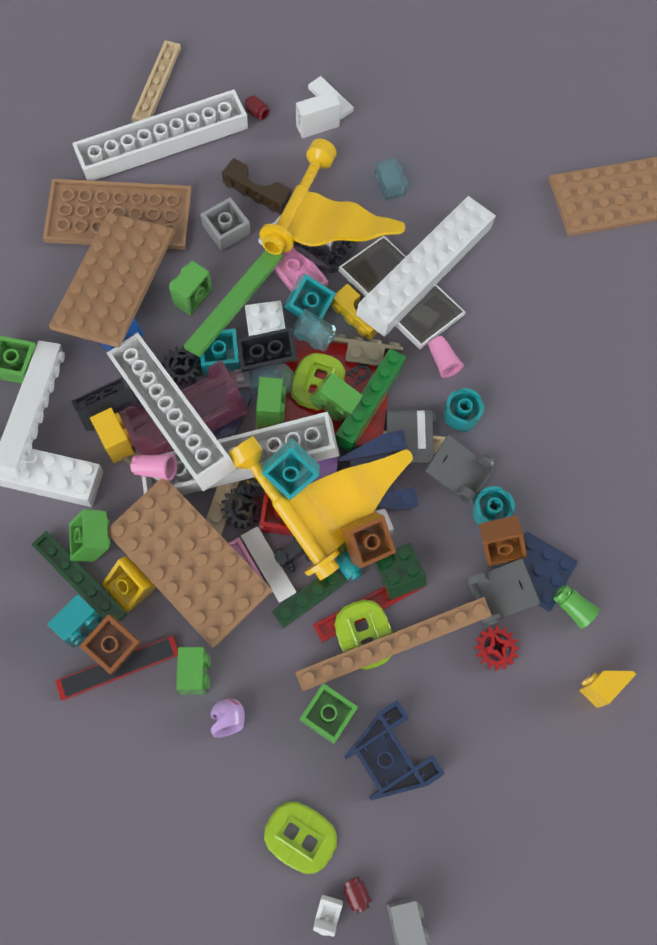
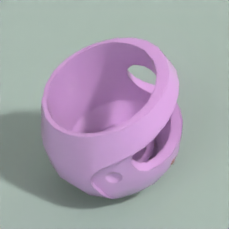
(228, 714)

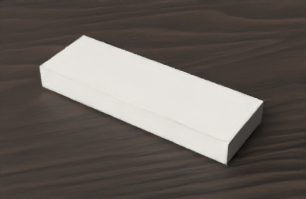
(321, 86)

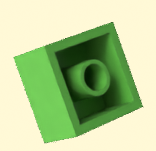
(190, 287)
(15, 358)
(335, 397)
(270, 402)
(89, 535)
(192, 671)
(328, 713)

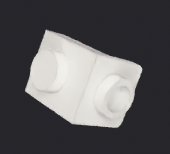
(327, 915)

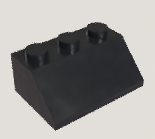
(267, 349)
(112, 395)

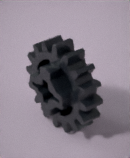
(182, 364)
(236, 500)

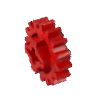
(494, 640)

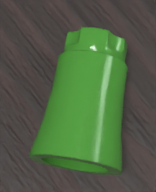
(576, 606)

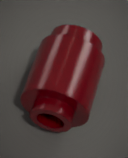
(256, 107)
(357, 894)

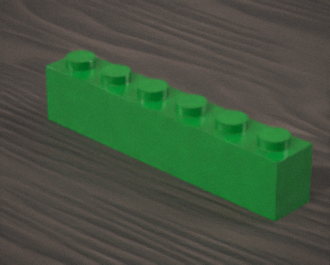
(372, 398)

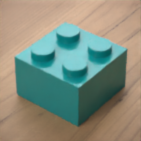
(309, 295)
(223, 349)
(291, 469)
(75, 621)

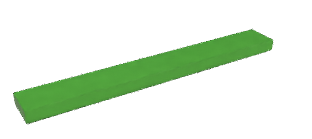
(232, 303)

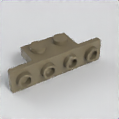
(365, 352)

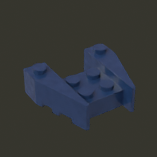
(378, 449)
(387, 760)

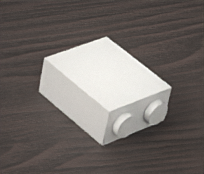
(318, 114)

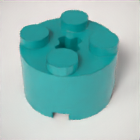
(464, 419)
(494, 497)

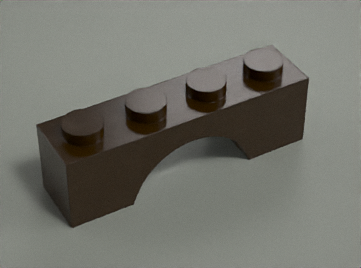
(272, 196)

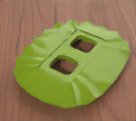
(305, 376)
(377, 626)
(291, 851)

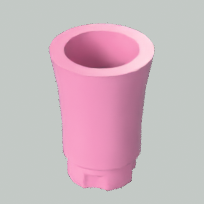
(445, 358)
(157, 466)

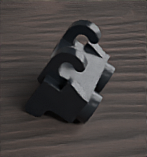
(289, 555)

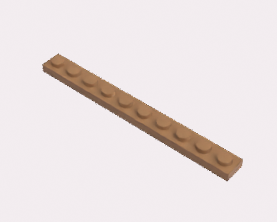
(393, 643)

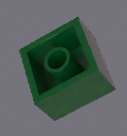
(401, 572)

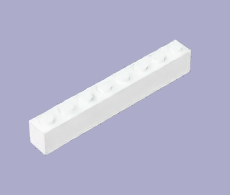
(29, 408)

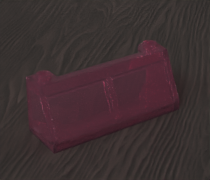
(213, 398)

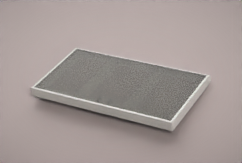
(427, 318)

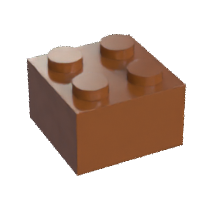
(368, 539)
(503, 540)
(110, 644)

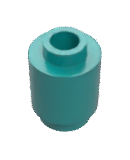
(348, 569)

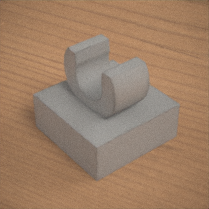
(241, 379)

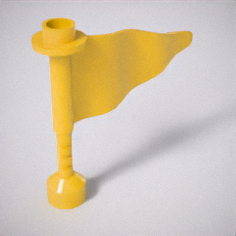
(319, 220)
(326, 504)

